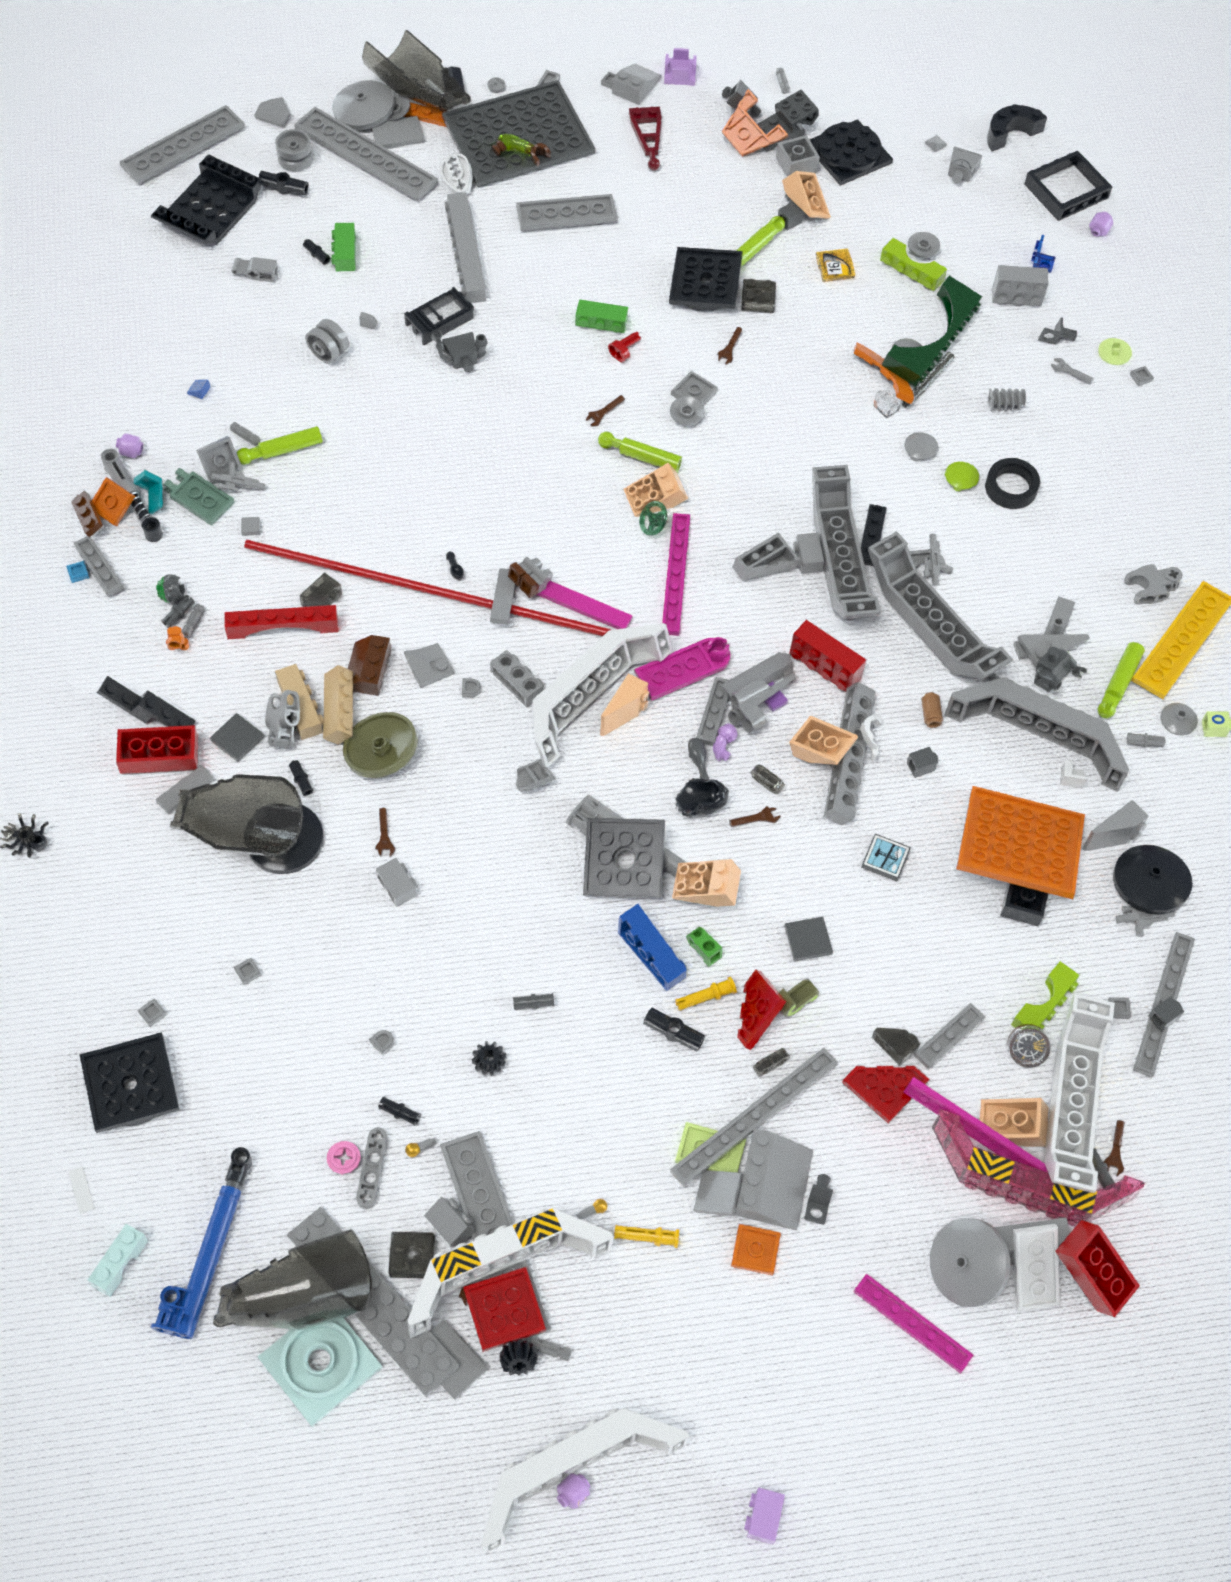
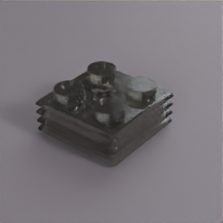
(758, 295)
(401, 1244)

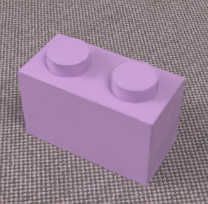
(765, 1515)

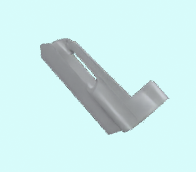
(752, 689)

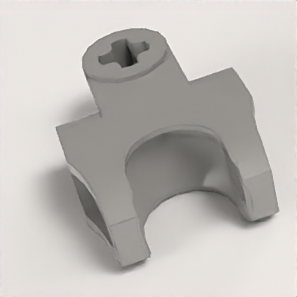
(1155, 582)
(282, 719)

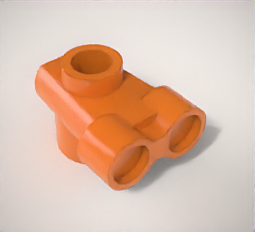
(176, 639)

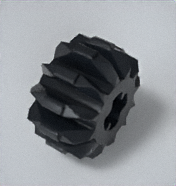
(489, 1051)
(518, 1357)

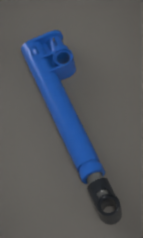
(183, 1314)

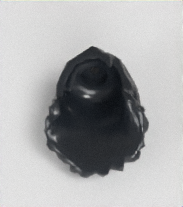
(701, 797)

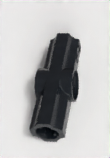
(284, 183)
(663, 1023)

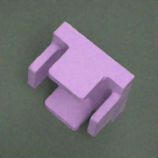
(679, 68)

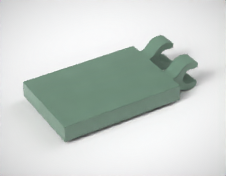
(199, 496)

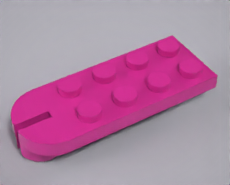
(685, 666)

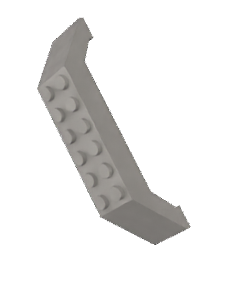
(840, 543)
(930, 614)
(1046, 719)

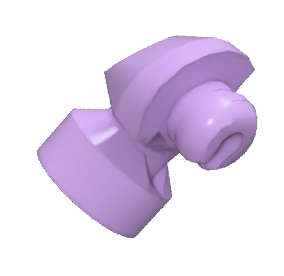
(726, 735)

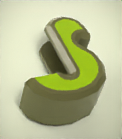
(798, 997)

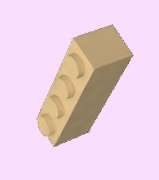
(293, 679)
(338, 705)

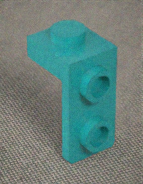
(154, 486)

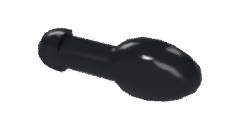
(455, 570)

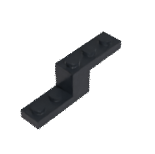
(143, 706)

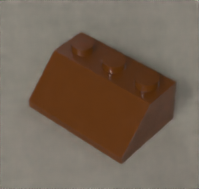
(369, 663)

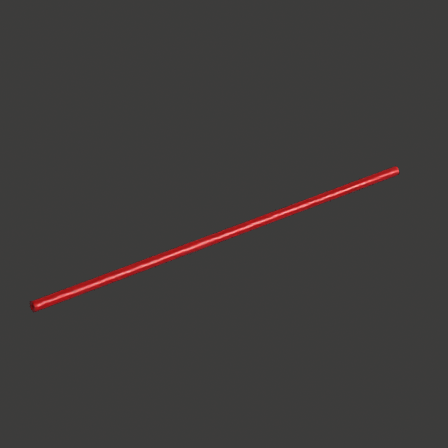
(422, 587)

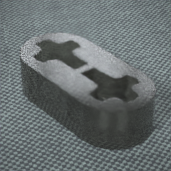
(767, 779)
(771, 1062)

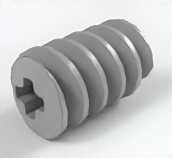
(1006, 398)

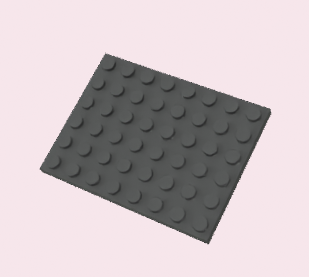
(533, 114)

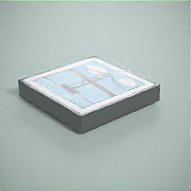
(886, 857)

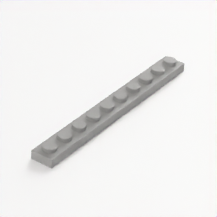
(753, 1117)

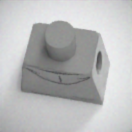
(963, 164)

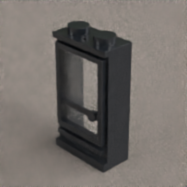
(440, 313)

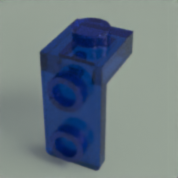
(1042, 260)

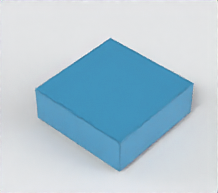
(77, 571)

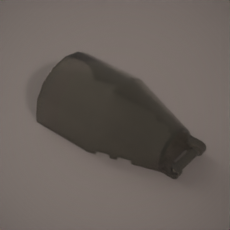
(416, 74)
(242, 815)
(302, 1289)

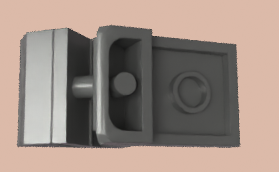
(790, 114)

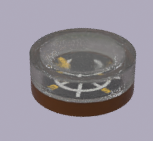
(1028, 1045)

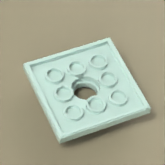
(320, 1391)

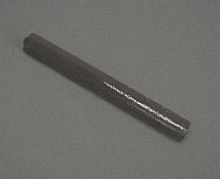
(931, 377)

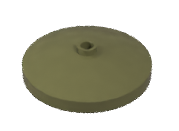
(380, 745)

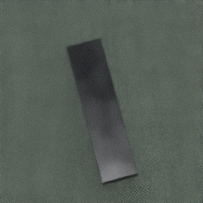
(872, 530)

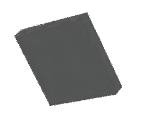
(237, 737)
(808, 939)

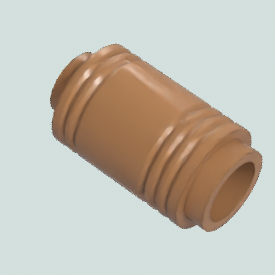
(932, 710)

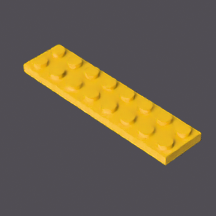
(1182, 640)

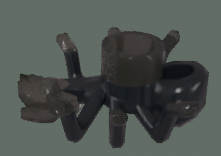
(26, 835)

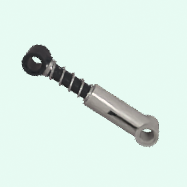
(113, 465)

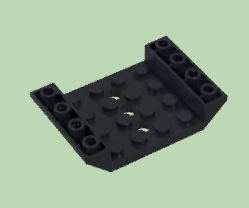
(218, 187)

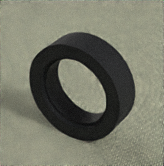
(1006, 499)

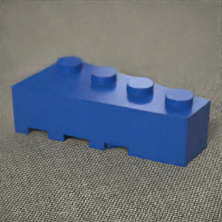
(651, 947)

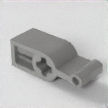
(256, 268)

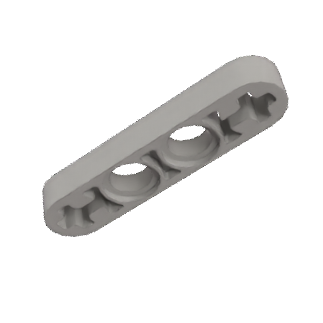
(368, 1167)

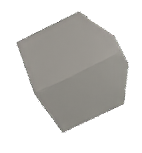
(532, 776)

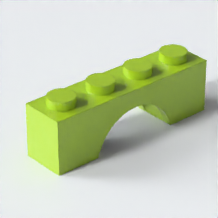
(928, 274)
(1059, 983)

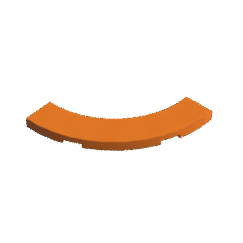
(901, 387)

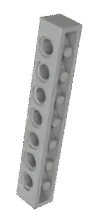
(847, 773)

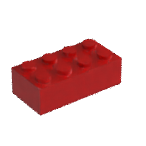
(827, 656)
(157, 749)
(1097, 1268)

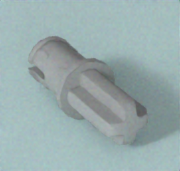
(1145, 740)

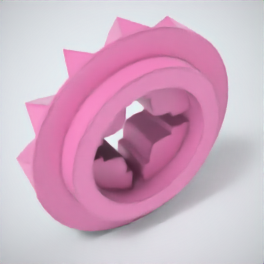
(337, 1150)

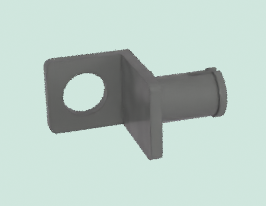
(1059, 331)
(819, 1199)

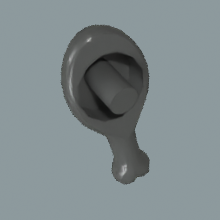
(698, 754)

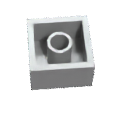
(797, 155)

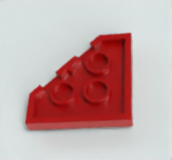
(759, 1008)
(883, 1087)

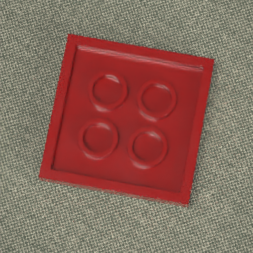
(504, 1309)

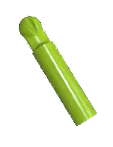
(761, 238)
(281, 445)
(640, 451)
(1120, 679)

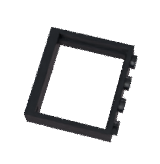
(1075, 205)

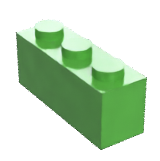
(344, 247)
(601, 316)

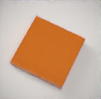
(112, 501)
(755, 1249)

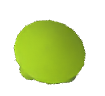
(961, 475)

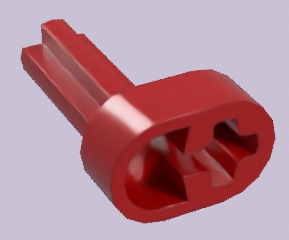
(619, 349)

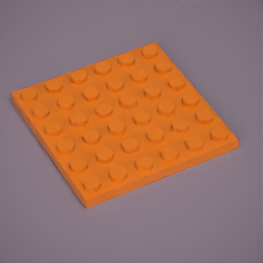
(1021, 842)

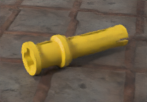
(715, 992)
(657, 1236)

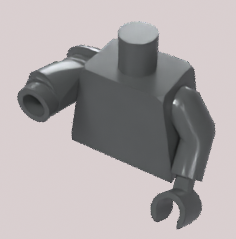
(736, 94)
(461, 350)
(1054, 668)

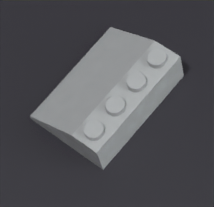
(774, 1180)

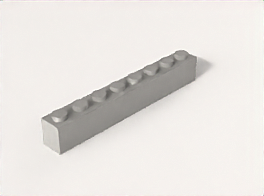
(466, 247)

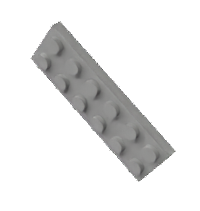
(566, 212)

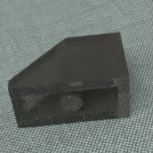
(321, 592)
(896, 1043)

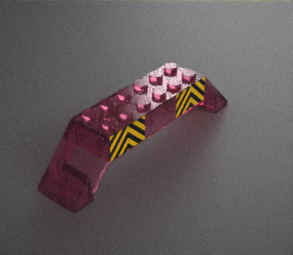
(1023, 1183)

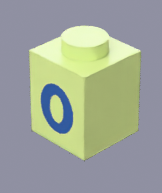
(1216, 724)

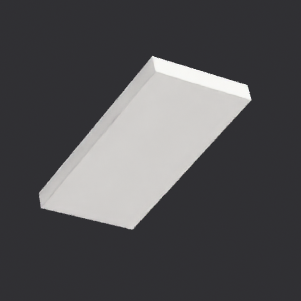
(1036, 1267)

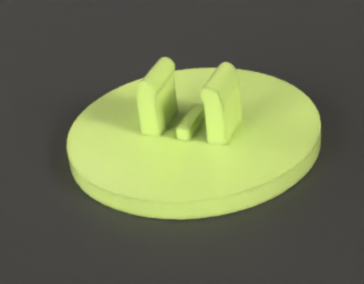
(1114, 351)

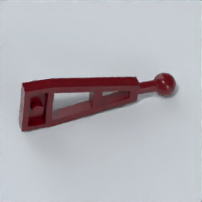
(647, 115)

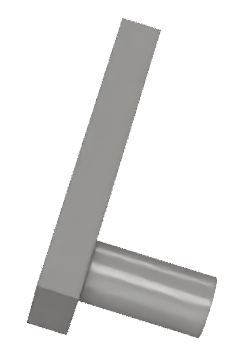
(1060, 616)

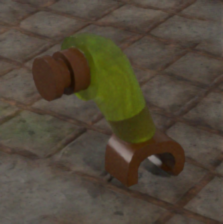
(510, 142)

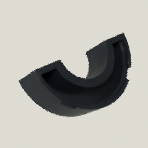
(1014, 119)

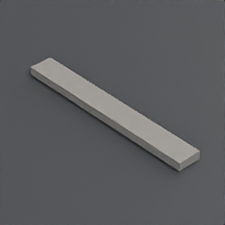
(1168, 986)

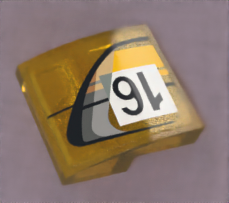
(835, 264)

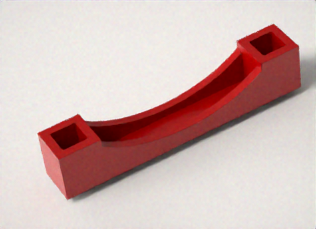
(243, 623)

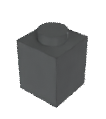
(791, 214)
(922, 762)
(1166, 1013)

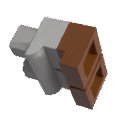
(530, 576)

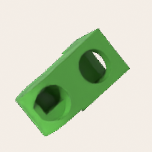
(704, 946)

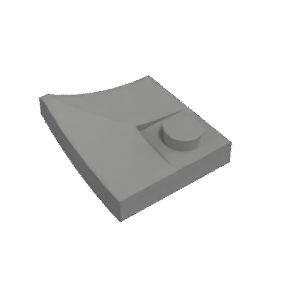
(428, 664)

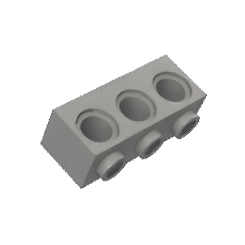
(516, 686)

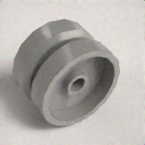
(294, 150)
(327, 340)

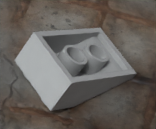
(634, 83)
(1118, 828)

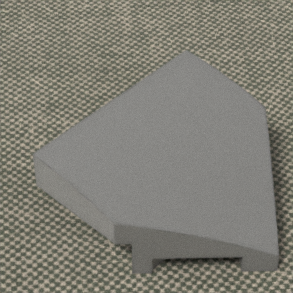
(273, 112)

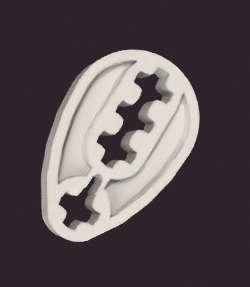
(464, 170)

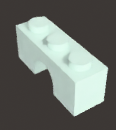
(109, 1270)

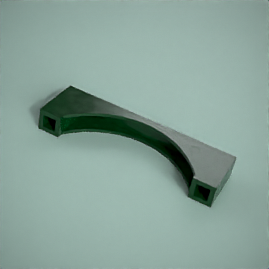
(914, 362)

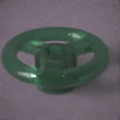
(655, 519)

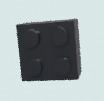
(1024, 904)

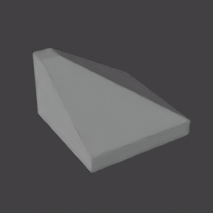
(936, 143)

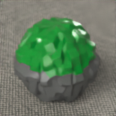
(169, 589)

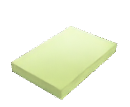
(696, 1135)

